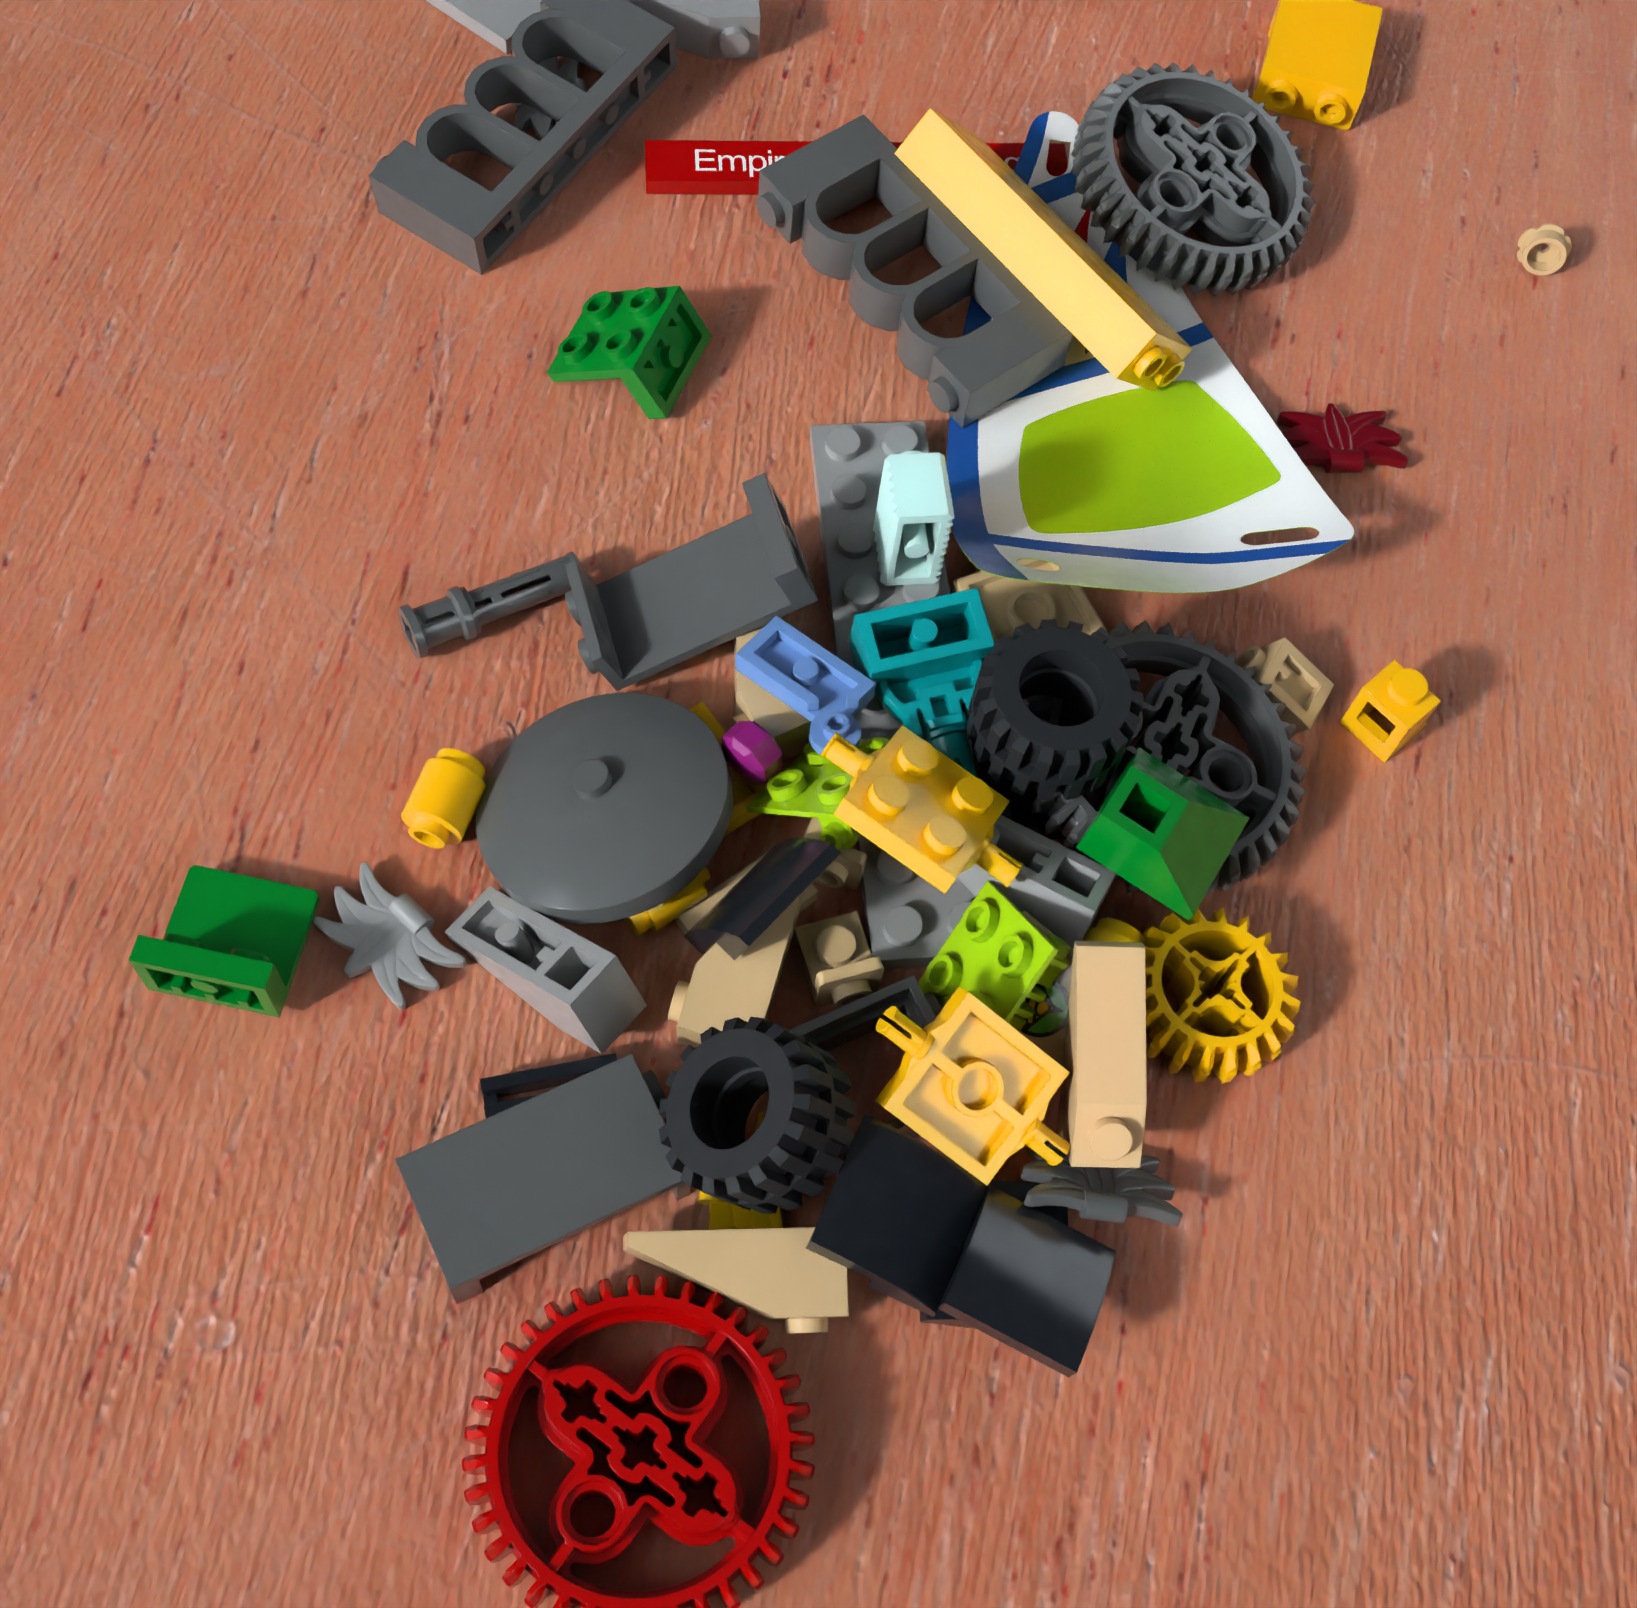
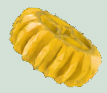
(1253, 1038)

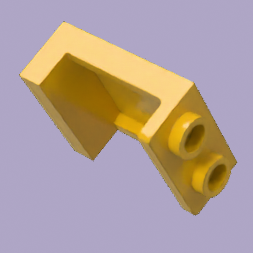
(1318, 59)

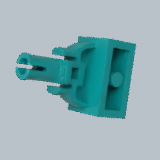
(926, 665)

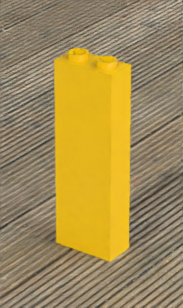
(1044, 253)

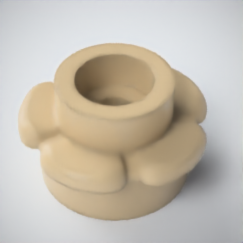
(1543, 260)

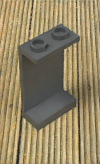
(692, 594)
(540, 1172)

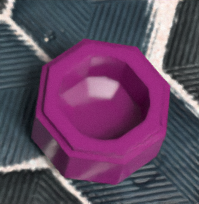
(752, 752)

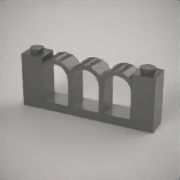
(478, 225)
(963, 373)

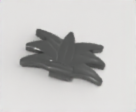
(1102, 1191)

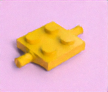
(922, 809)
(972, 1086)

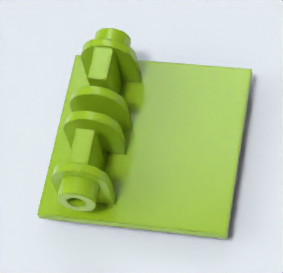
(814, 789)
(996, 958)

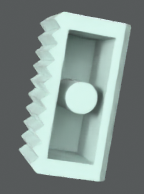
(913, 518)

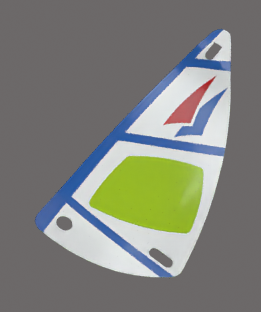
(1129, 478)

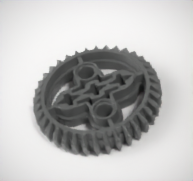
(1192, 179)
(1181, 723)

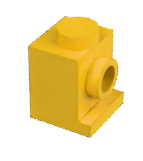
(1402, 698)

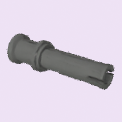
(457, 611)

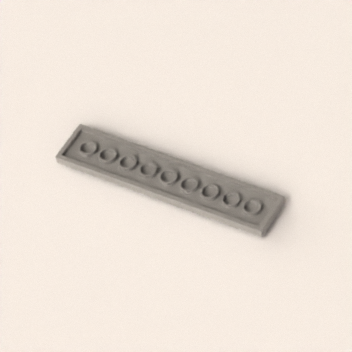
(902, 911)

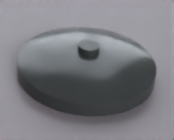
(605, 808)

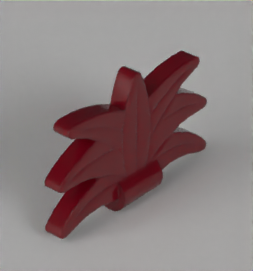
(1342, 442)

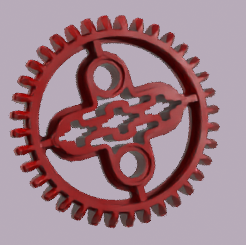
(579, 1379)

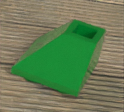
(1163, 833)

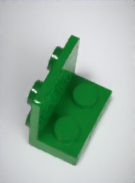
(640, 336)
(229, 941)

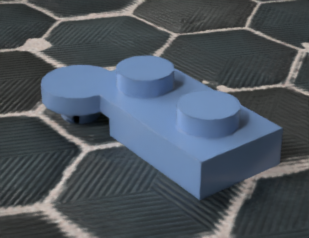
(807, 681)

